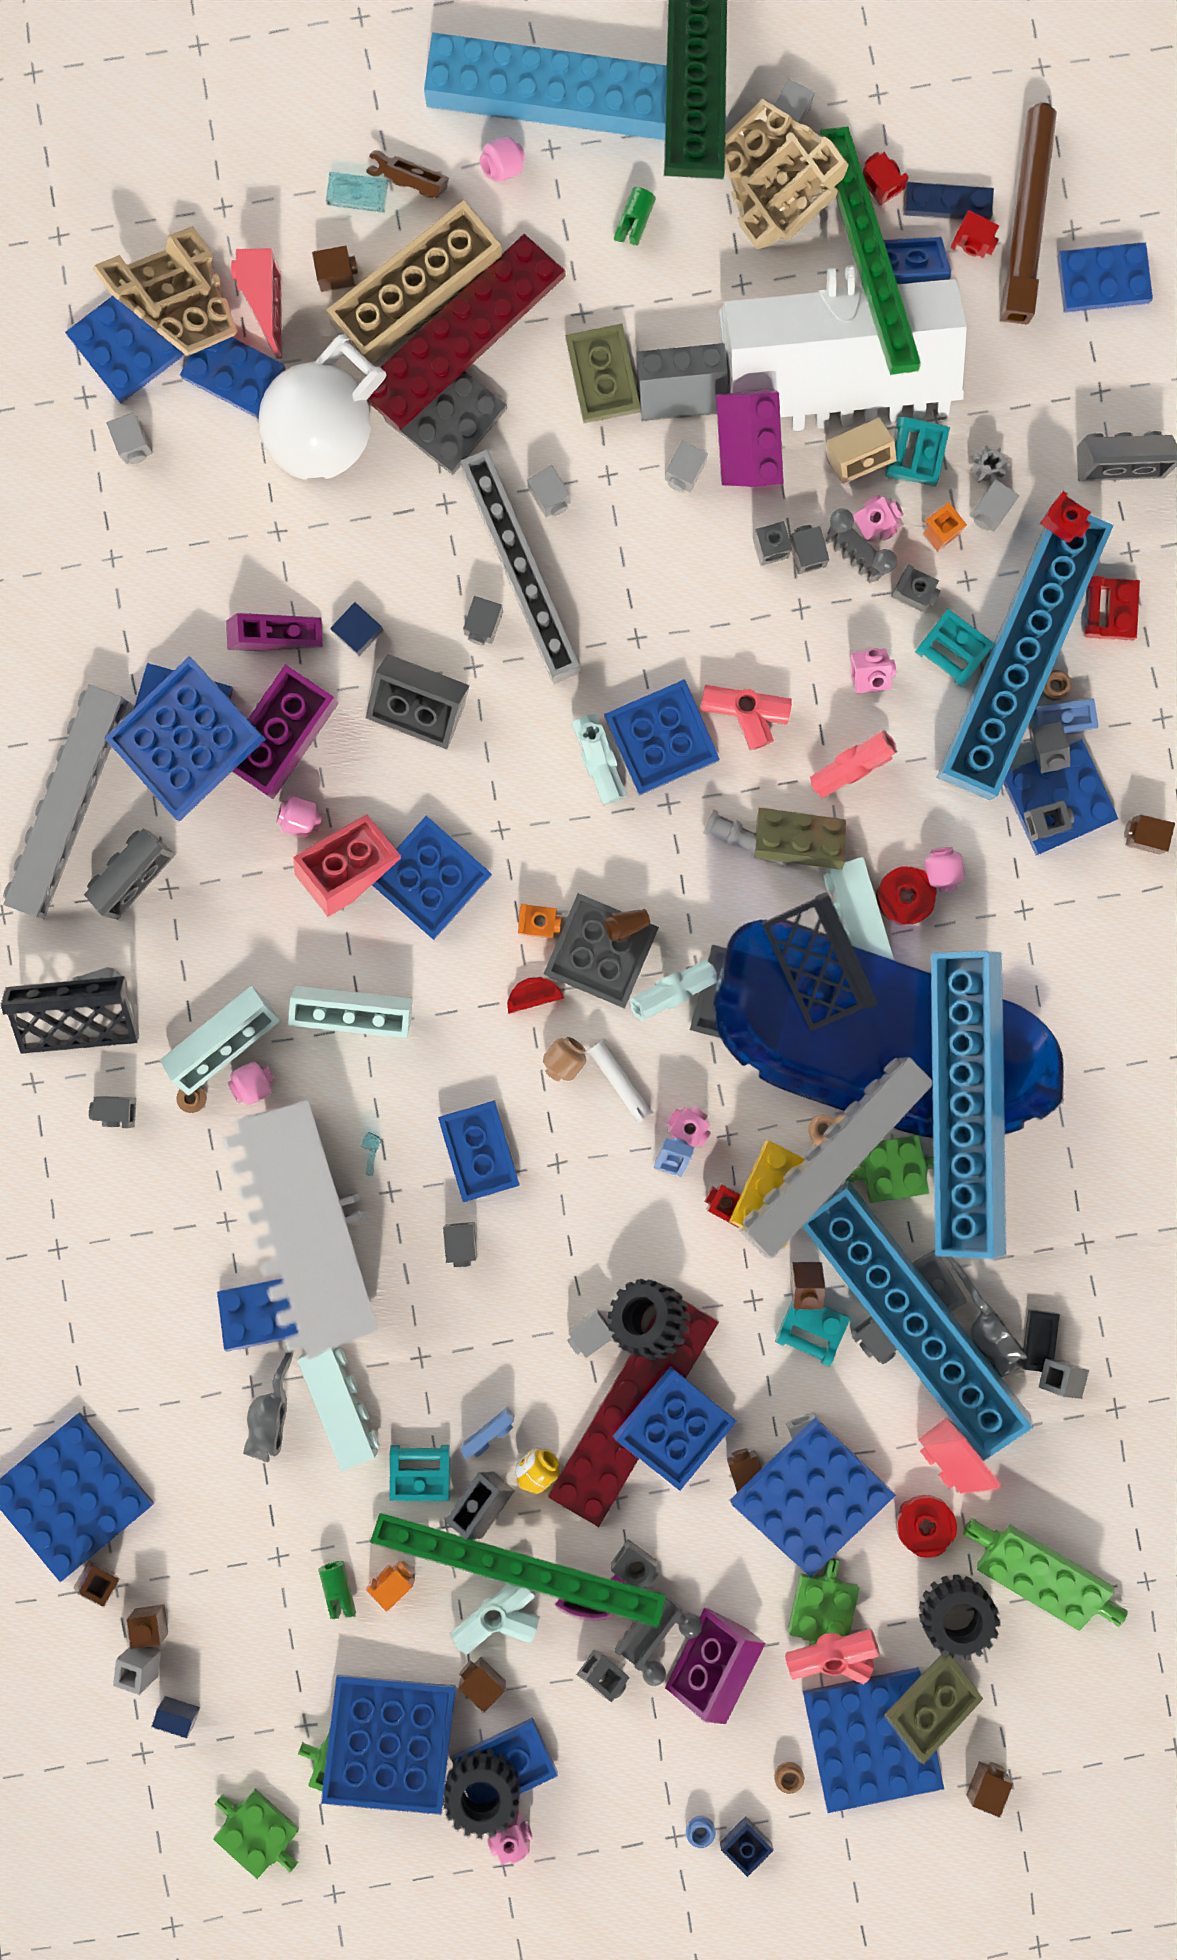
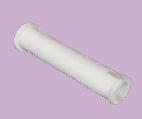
(619, 1080)

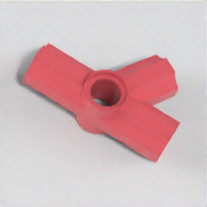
(753, 722)
(854, 764)
(836, 1656)

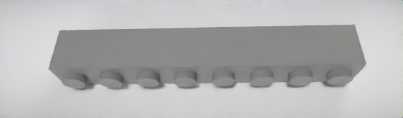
(520, 566)
(65, 802)
(836, 1156)

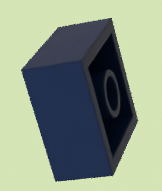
(356, 629)
(175, 1717)
(746, 1846)

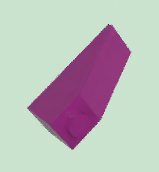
(273, 632)

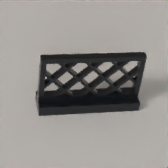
(843, 951)
(67, 997)

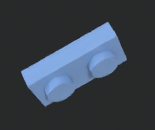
(1074, 715)
(674, 1156)
(478, 1442)

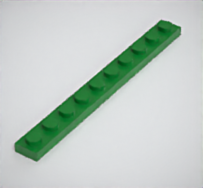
(873, 261)
(519, 1570)

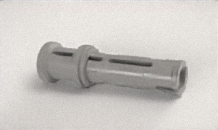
(732, 832)

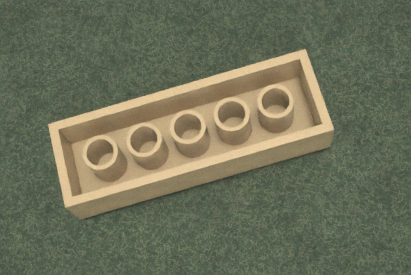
(415, 283)

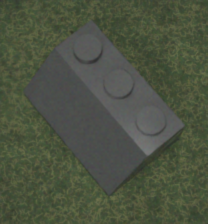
(681, 381)
(1126, 456)
(416, 701)
(128, 874)

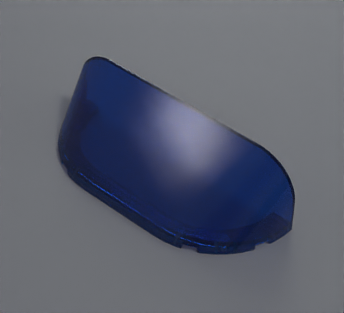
(838, 1061)

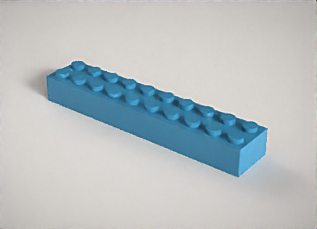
(546, 86)
(1022, 659)
(968, 1104)
(917, 1322)

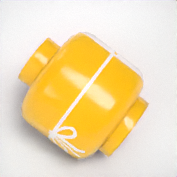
(537, 1470)

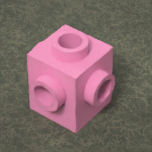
(879, 518)
(872, 670)
(681, 1118)
(512, 1843)

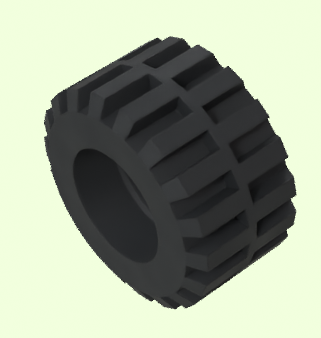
(628, 1314)
(972, 1637)
(481, 1817)

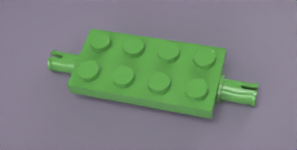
(1044, 1576)

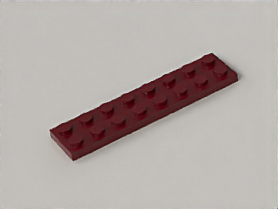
(464, 330)
(600, 1462)

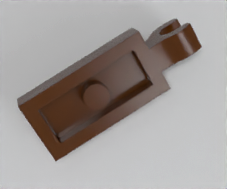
(408, 174)

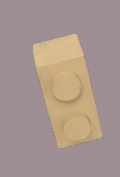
(861, 450)

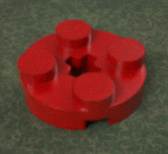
(903, 912)
(939, 1537)

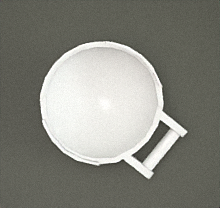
(318, 414)

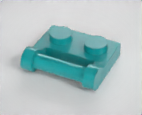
(927, 453)
(959, 639)
(820, 1322)
(419, 1483)

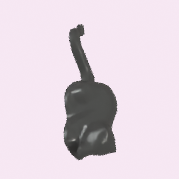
(991, 1333)
(267, 1417)

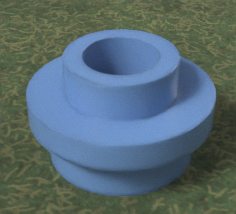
(704, 1839)

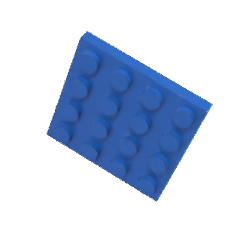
(184, 738)
(71, 1497)
(812, 1497)
(388, 1744)
(859, 1750)

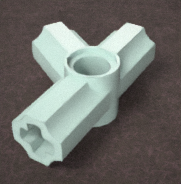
(599, 759)
(673, 990)
(511, 1622)

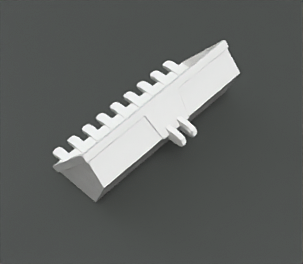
(828, 355)
(303, 1228)

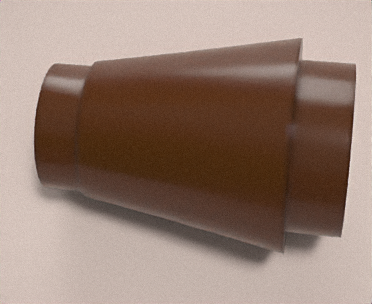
(624, 924)

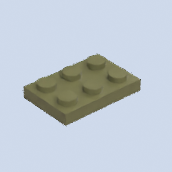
(602, 373)
(800, 838)
(933, 1707)

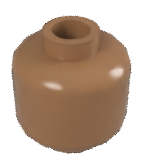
(564, 1059)

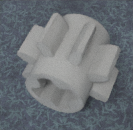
(984, 471)

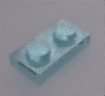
(356, 192)

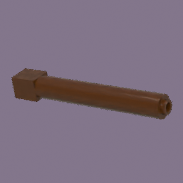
(1022, 283)

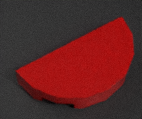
(532, 993)

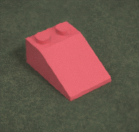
(260, 283)
(345, 864)
(956, 1459)

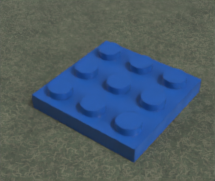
(122, 348)
(661, 737)
(1075, 785)
(432, 878)
(674, 1428)

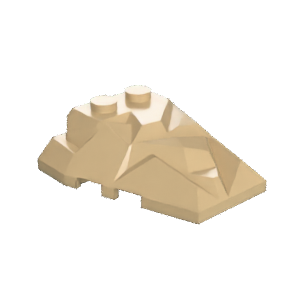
(779, 173)
(174, 292)

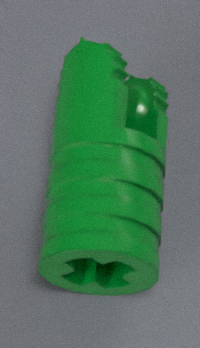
(635, 214)
(337, 1589)

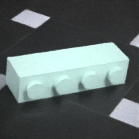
(858, 907)
(350, 1011)
(219, 1040)
(339, 1408)

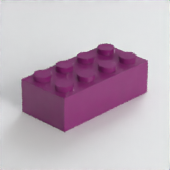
(289, 720)

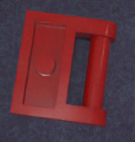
(1120, 608)

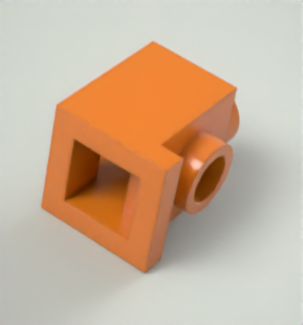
(944, 526)
(530, 912)
(392, 1584)

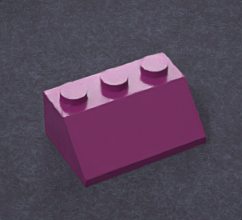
(750, 438)
(715, 1667)

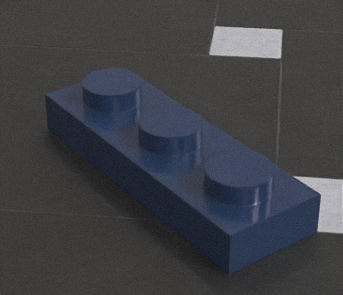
(947, 200)

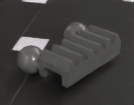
(856, 547)
(643, 1640)

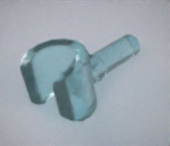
(372, 1143)

